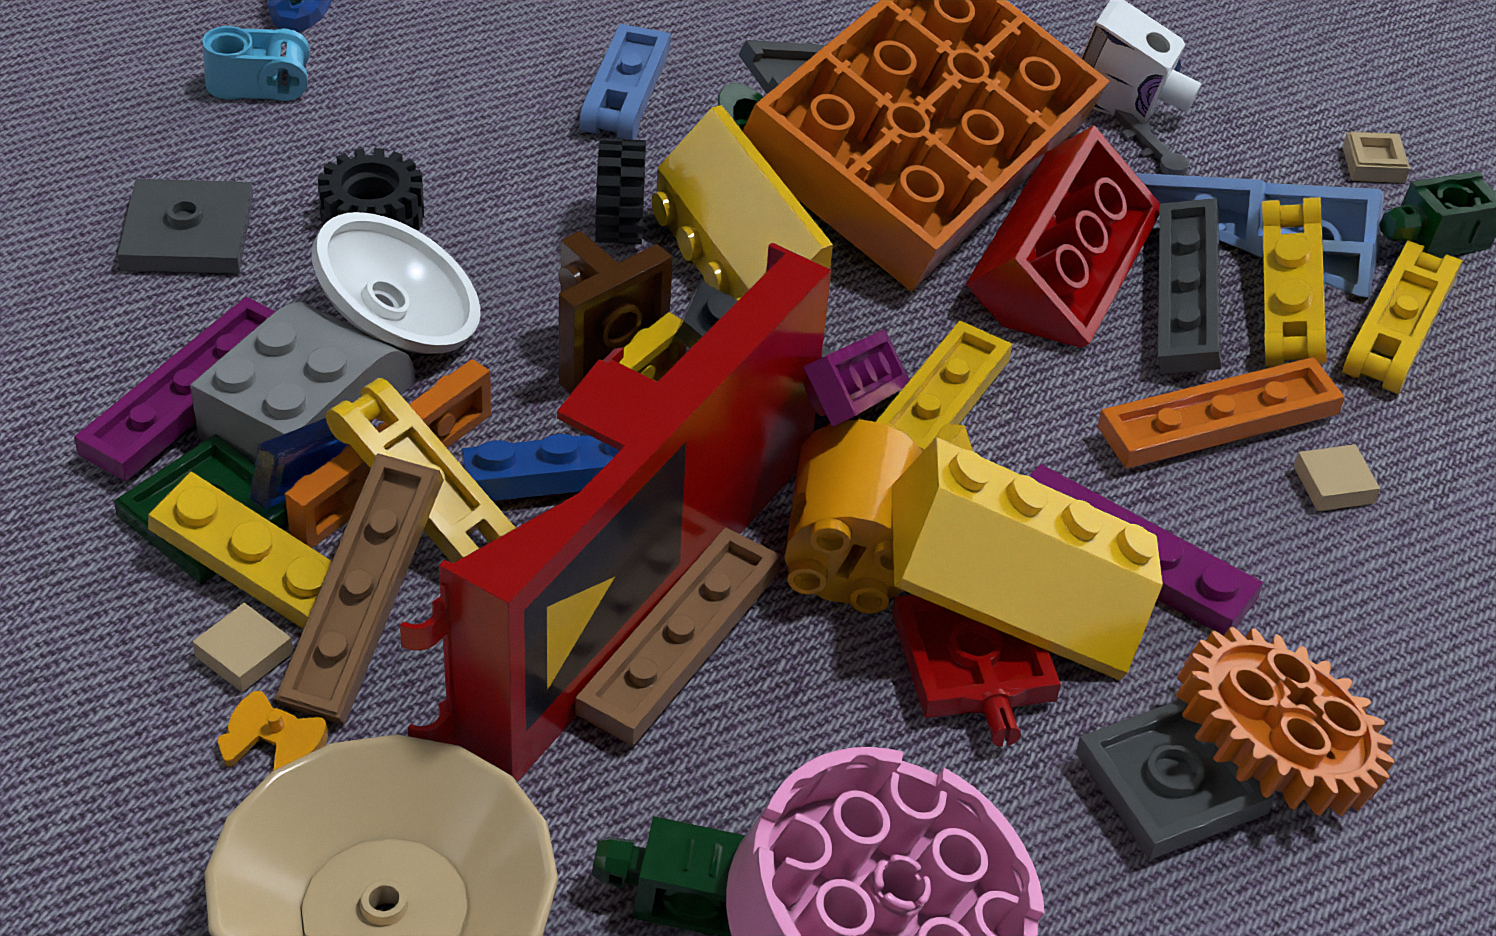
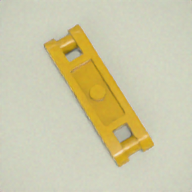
(1293, 283)
(1402, 316)
(460, 502)

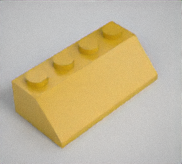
(730, 206)
(1023, 558)

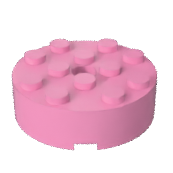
(881, 852)

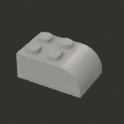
(290, 377)

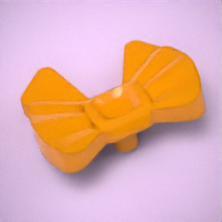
(258, 720)

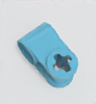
(251, 63)

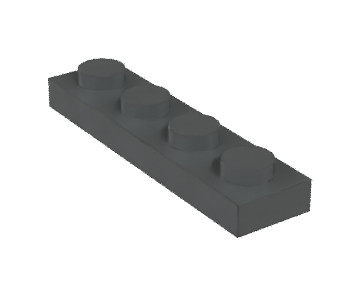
(1189, 287)

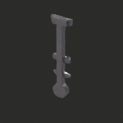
(1170, 162)

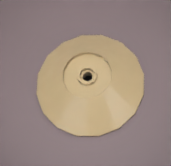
(377, 828)

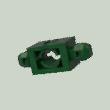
(1445, 215)
(677, 874)

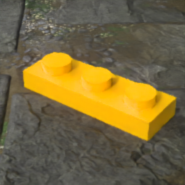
(947, 383)
(241, 547)

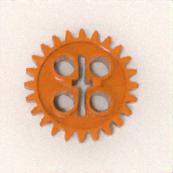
(1284, 721)

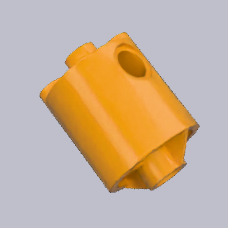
(843, 513)

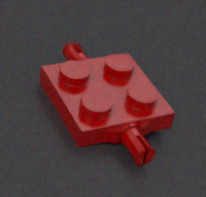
(971, 666)

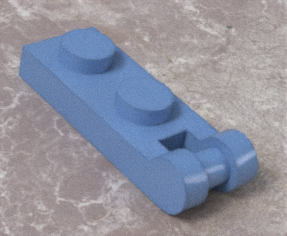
(625, 81)

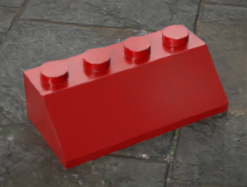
(1066, 242)

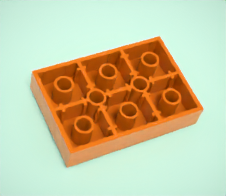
(922, 124)

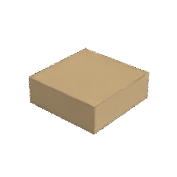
(1376, 157)
(1336, 477)
(243, 647)

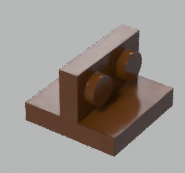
(606, 302)

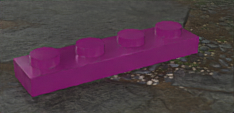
(854, 378)
(162, 403)
(1191, 577)

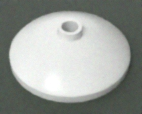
(395, 283)

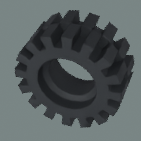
(351, 181)
(620, 191)

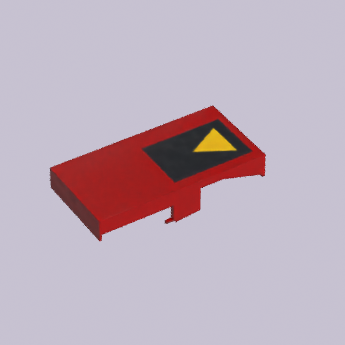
(566, 589)

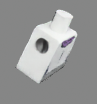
(1138, 62)

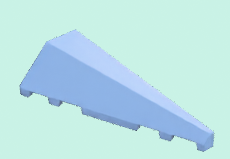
(1347, 214)

